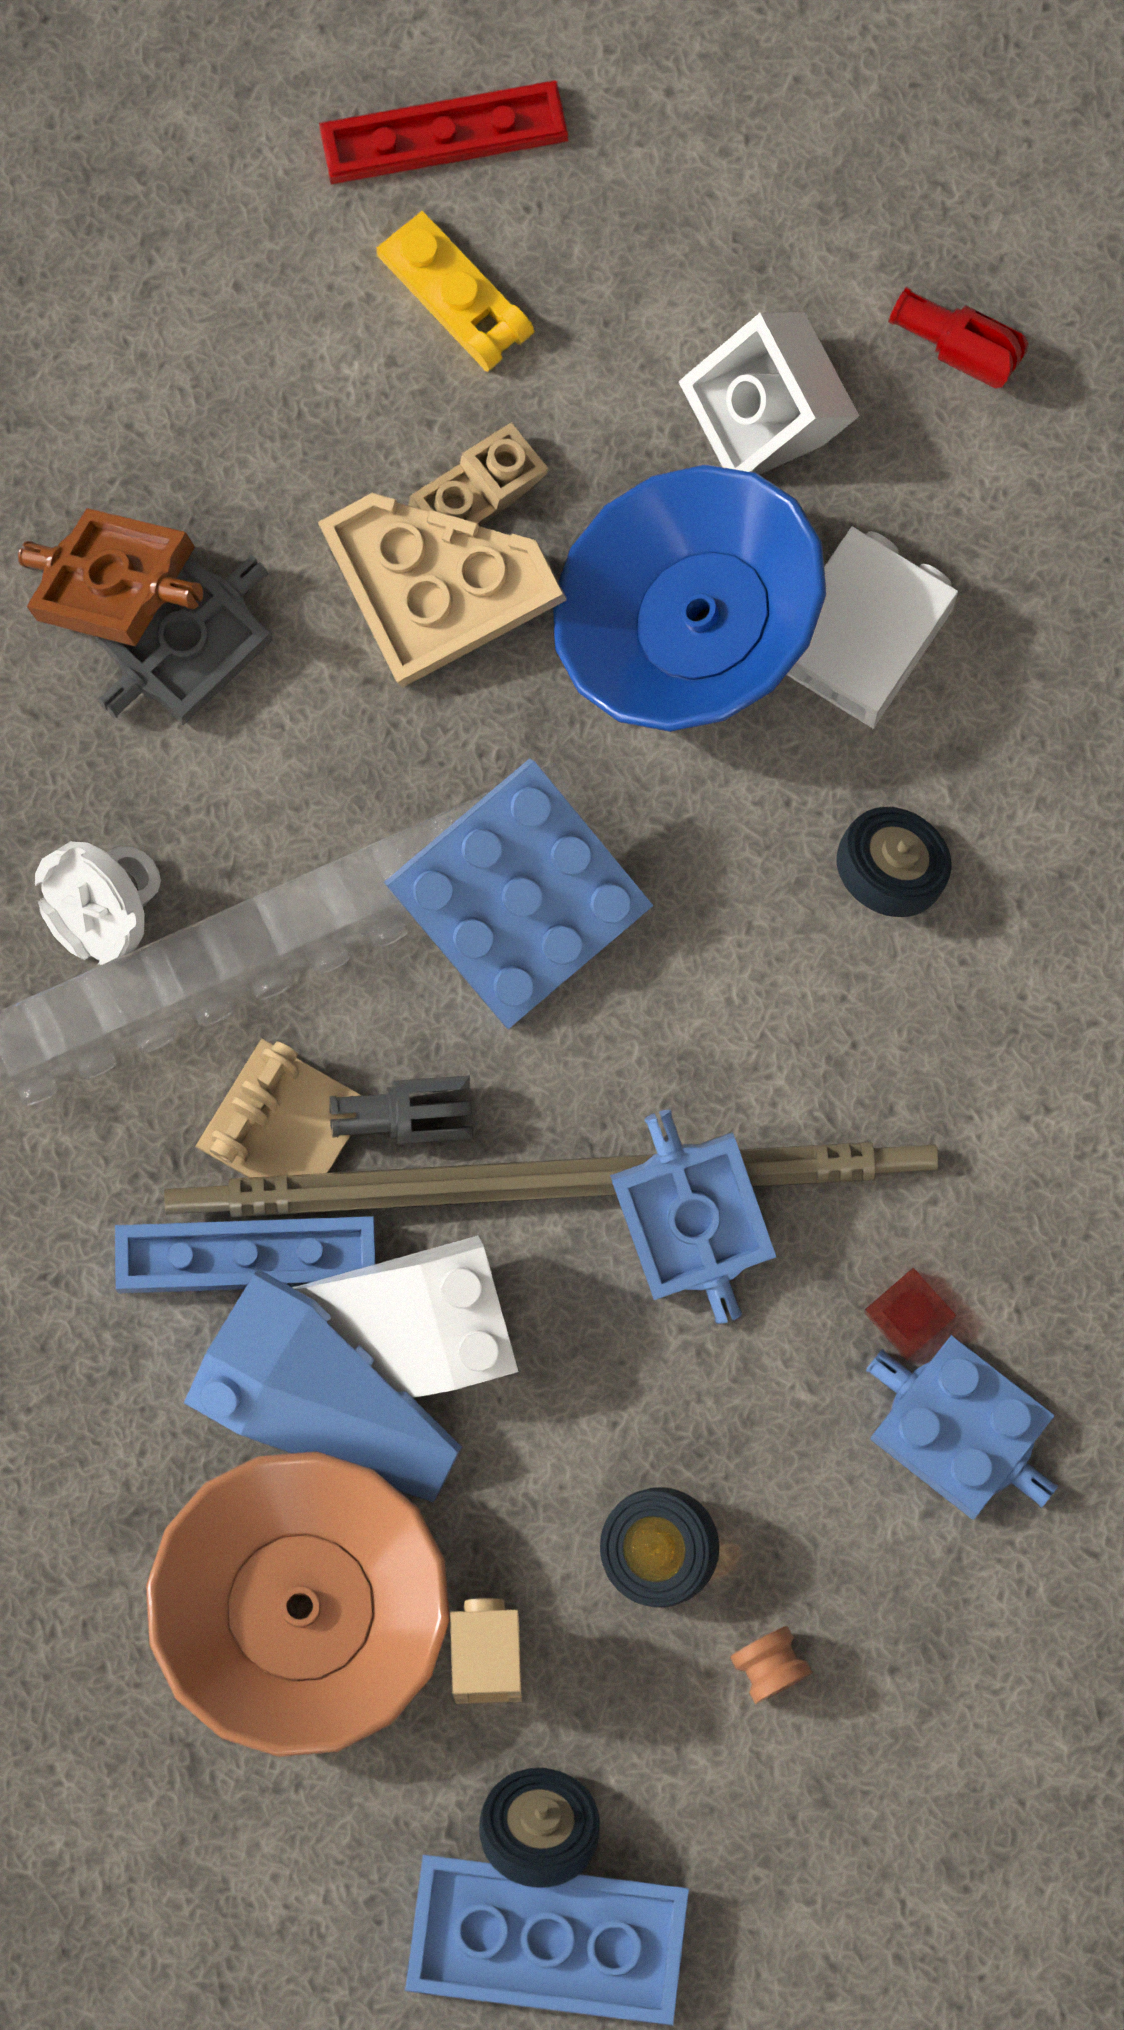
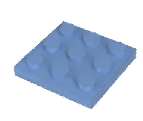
(518, 893)

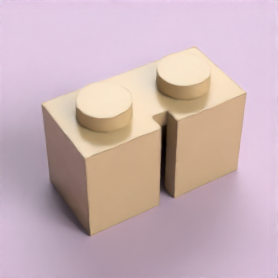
(486, 1653)

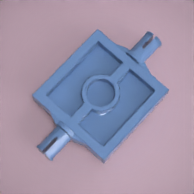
(693, 1216)
(962, 1427)

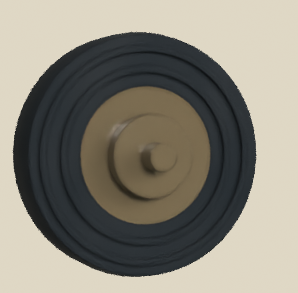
(893, 862)
(539, 1827)

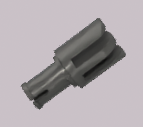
(394, 1112)

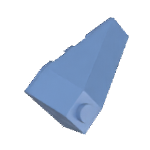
(302, 1388)

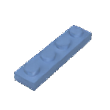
(230, 1253)

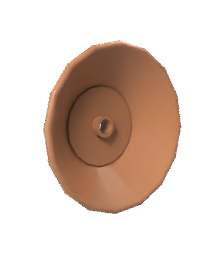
(283, 1533)

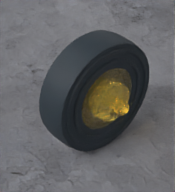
(659, 1547)

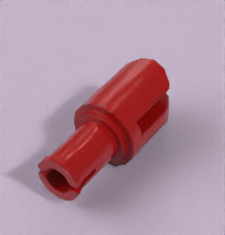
(963, 337)

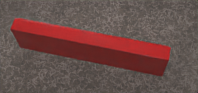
(443, 132)

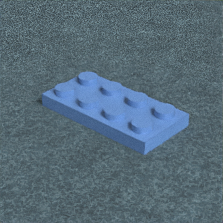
(560, 1948)

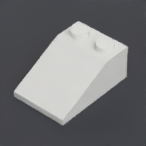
(423, 1318)

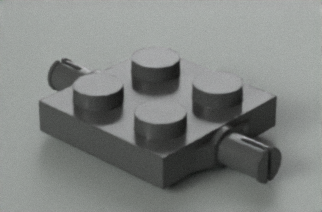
(191, 651)

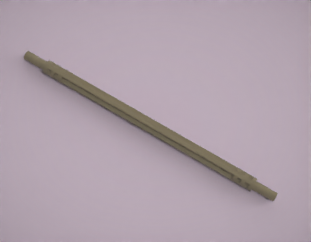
(524, 1180)

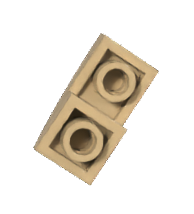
(486, 480)

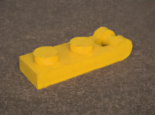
(453, 290)

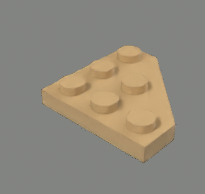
(436, 581)

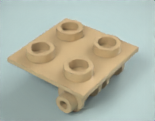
(277, 1117)

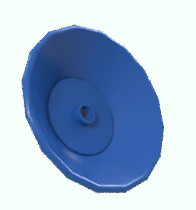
(659, 561)

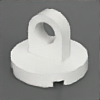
(92, 899)

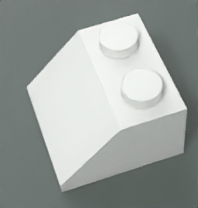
(768, 394)

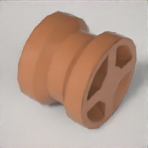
(771, 1664)

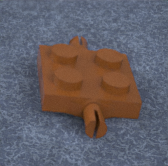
(110, 576)

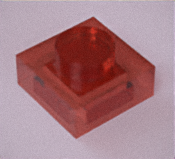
(910, 1314)

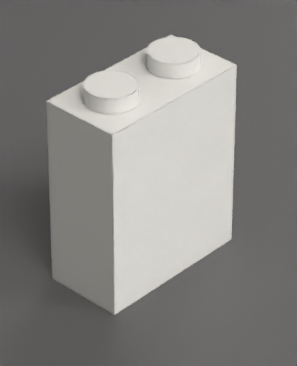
(872, 625)

